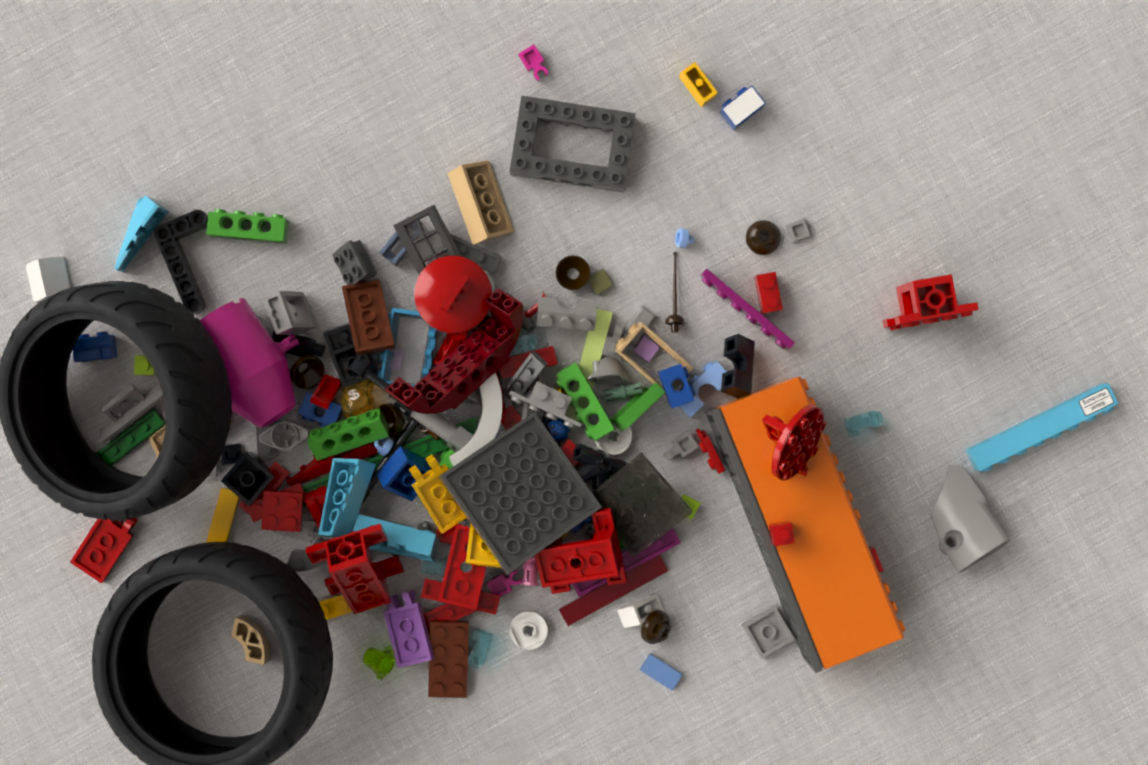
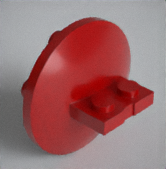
(452, 294)
(794, 440)

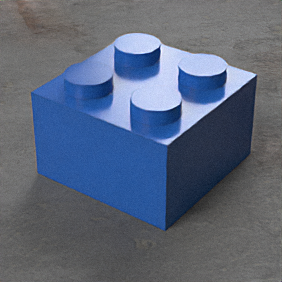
(396, 475)

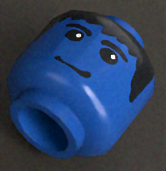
(557, 429)

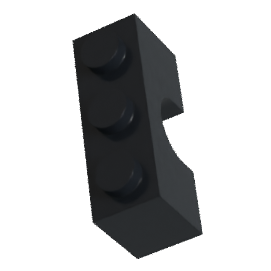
(741, 353)

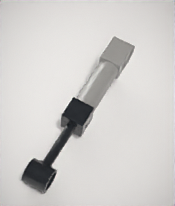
(454, 436)

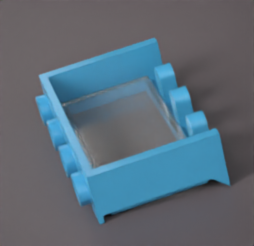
(413, 348)

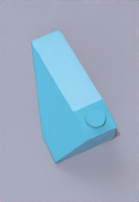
(143, 222)

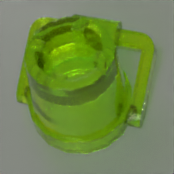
(379, 661)

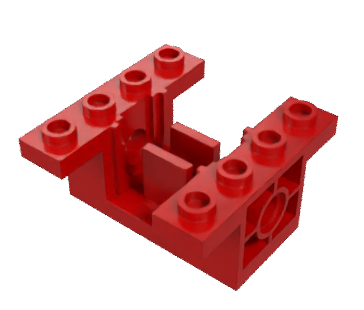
(927, 302)
(596, 558)
(352, 570)
(460, 587)

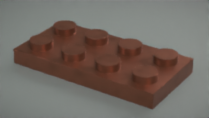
(368, 317)
(450, 665)

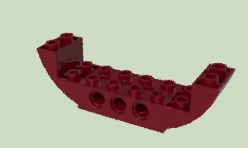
(469, 363)

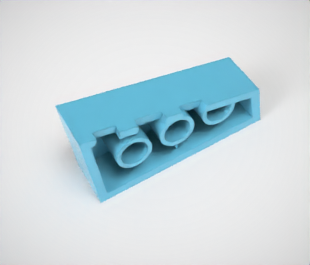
(344, 495)
(402, 539)

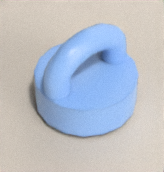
(683, 238)
(385, 446)

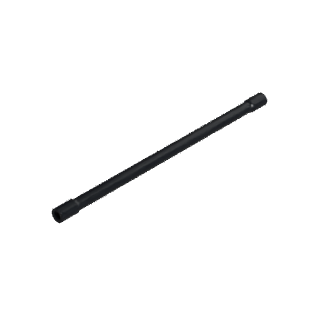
(400, 441)

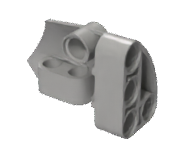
(965, 521)

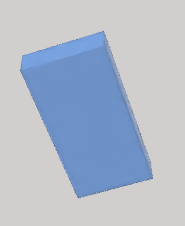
(661, 671)

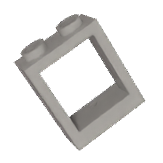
(284, 322)

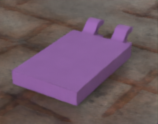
(408, 631)

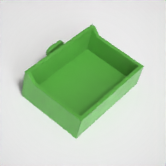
(637, 406)

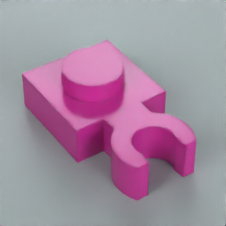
(532, 59)
(501, 584)

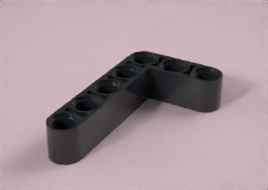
(180, 258)

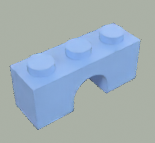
(713, 376)

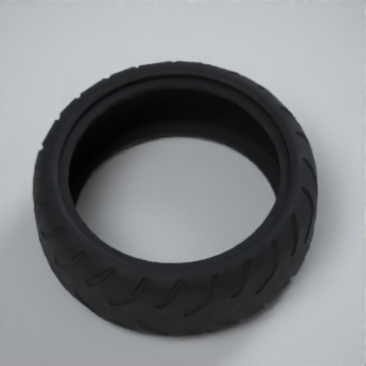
(40, 419)
(124, 675)

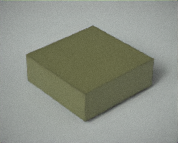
(600, 282)

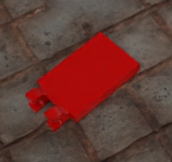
(103, 547)

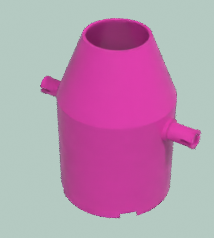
(253, 363)

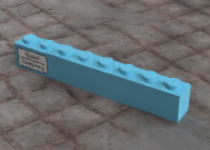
(1042, 426)

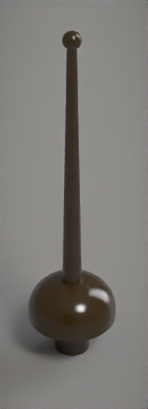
(674, 320)

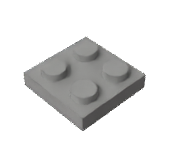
(768, 631)

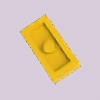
(335, 607)

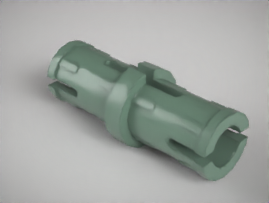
(623, 391)

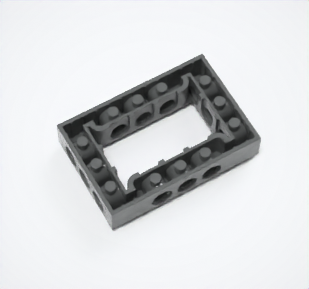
(568, 172)

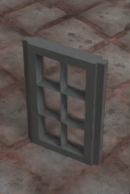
(425, 238)

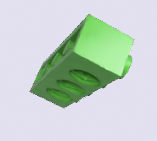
(217, 228)
(605, 425)
(348, 434)

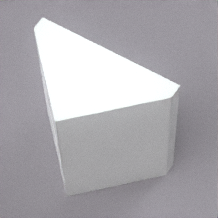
(47, 277)

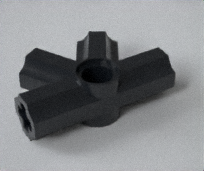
(592, 468)

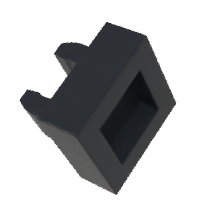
(231, 454)

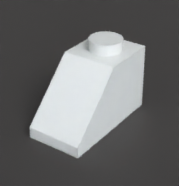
(637, 611)

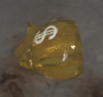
(358, 398)

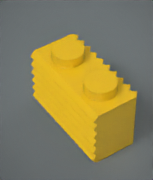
(698, 84)

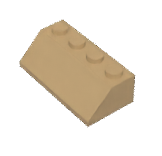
(480, 202)

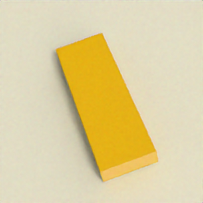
(223, 516)

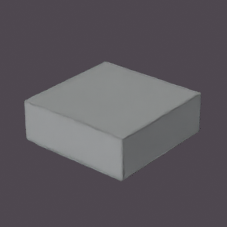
(798, 230)

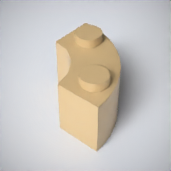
(252, 638)

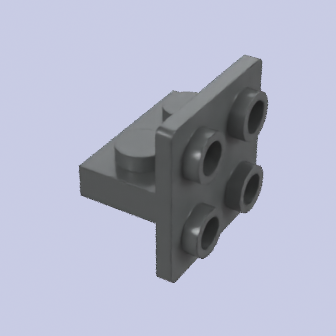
(354, 262)

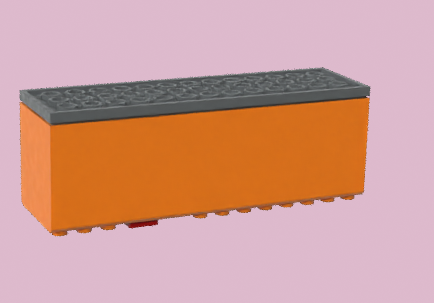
(829, 574)

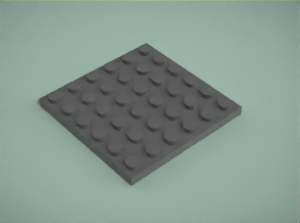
(520, 492)

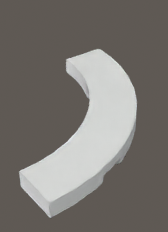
(489, 421)

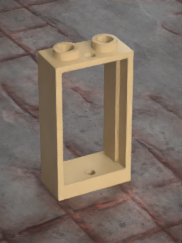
(633, 331)

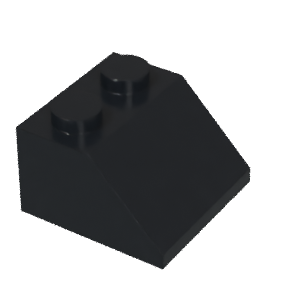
(248, 477)

